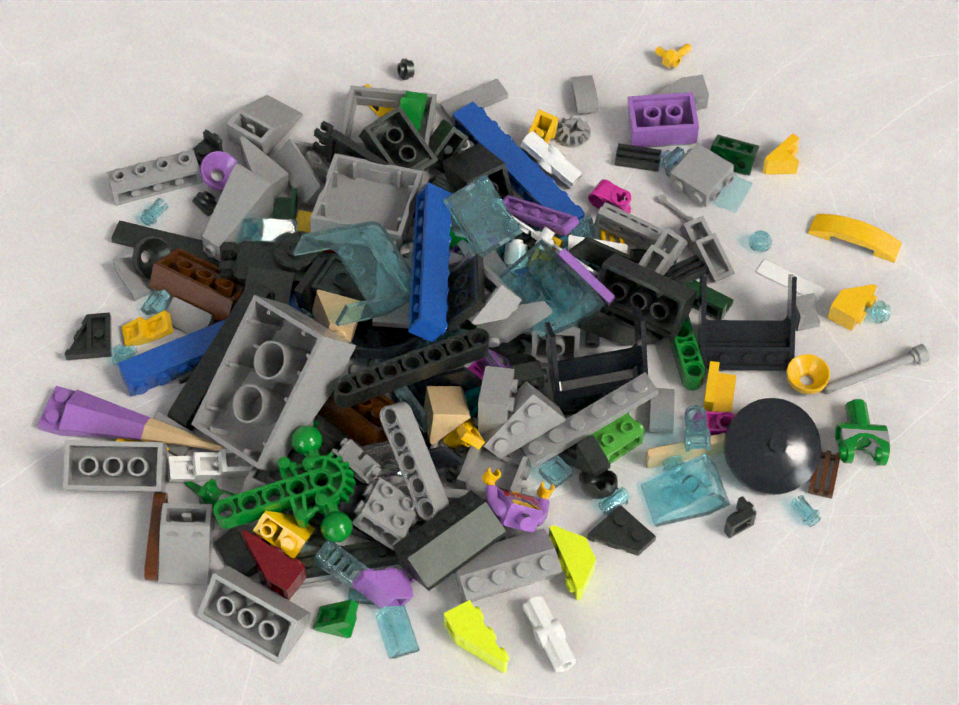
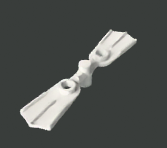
(547, 235)

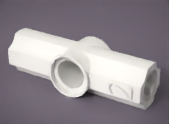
(551, 159)
(549, 634)

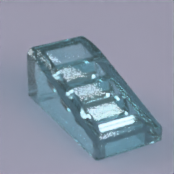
(336, 571)

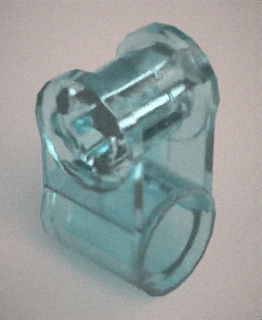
(696, 429)

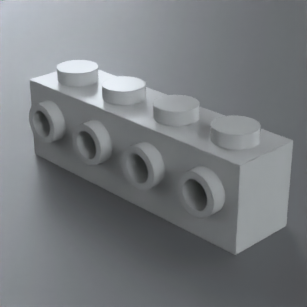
(154, 177)

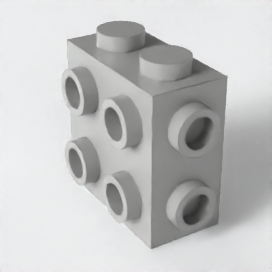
(701, 175)
(385, 513)

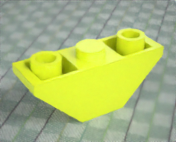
(574, 558)

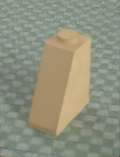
(327, 310)

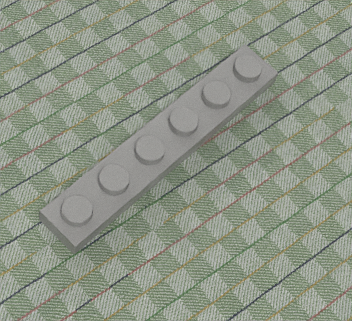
(590, 419)

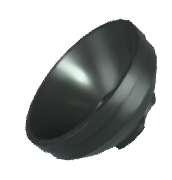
(158, 249)

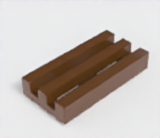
(820, 492)

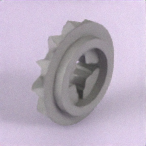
(577, 137)

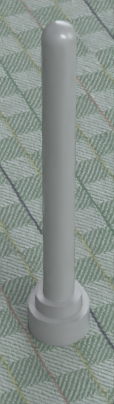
(917, 355)

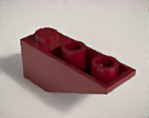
(278, 571)

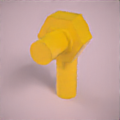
(672, 57)

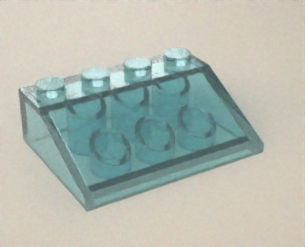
(547, 278)

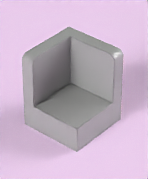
(805, 312)

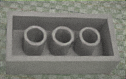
(115, 466)

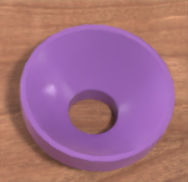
(219, 162)

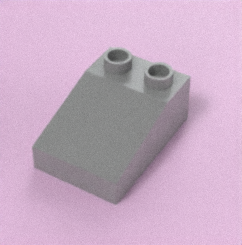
(271, 382)

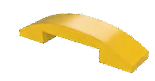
(856, 232)

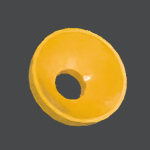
(809, 366)

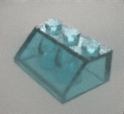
(482, 216)

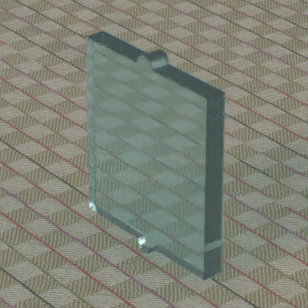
(733, 195)

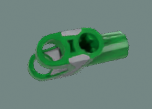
(861, 435)

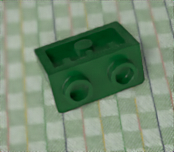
(736, 152)

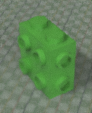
(619, 437)

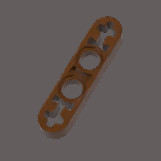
(152, 552)

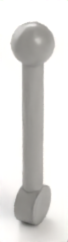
(662, 199)
(336, 582)

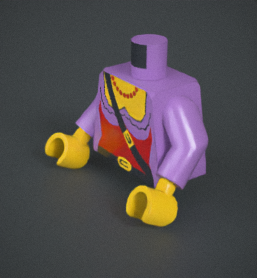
(515, 508)

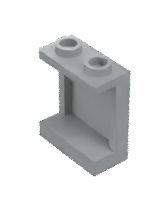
(479, 460)

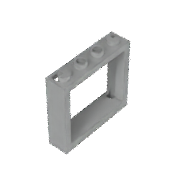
(383, 98)

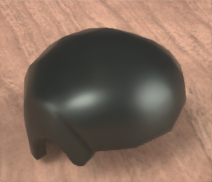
(599, 486)

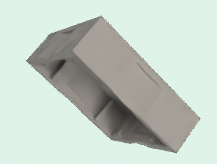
(367, 192)

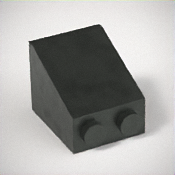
(473, 164)

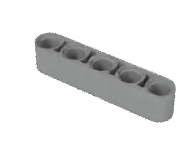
(414, 459)

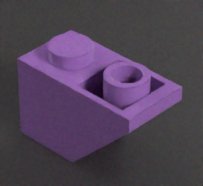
(385, 586)

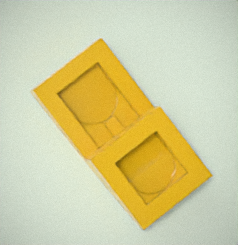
(145, 331)

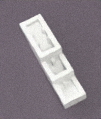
(207, 465)

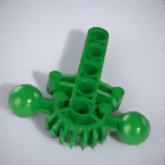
(305, 441)

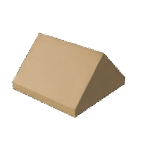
(445, 410)

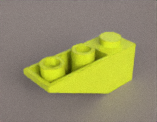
(470, 633)

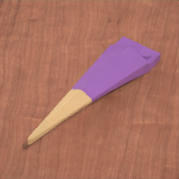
(90, 416)

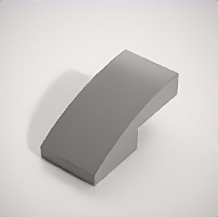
(584, 94)
(662, 411)

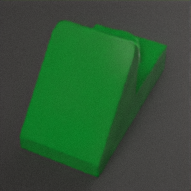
(414, 107)
(337, 618)

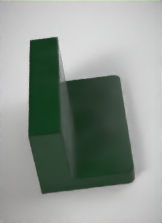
(286, 207)
(716, 302)

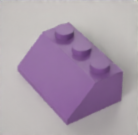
(662, 119)

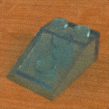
(685, 492)

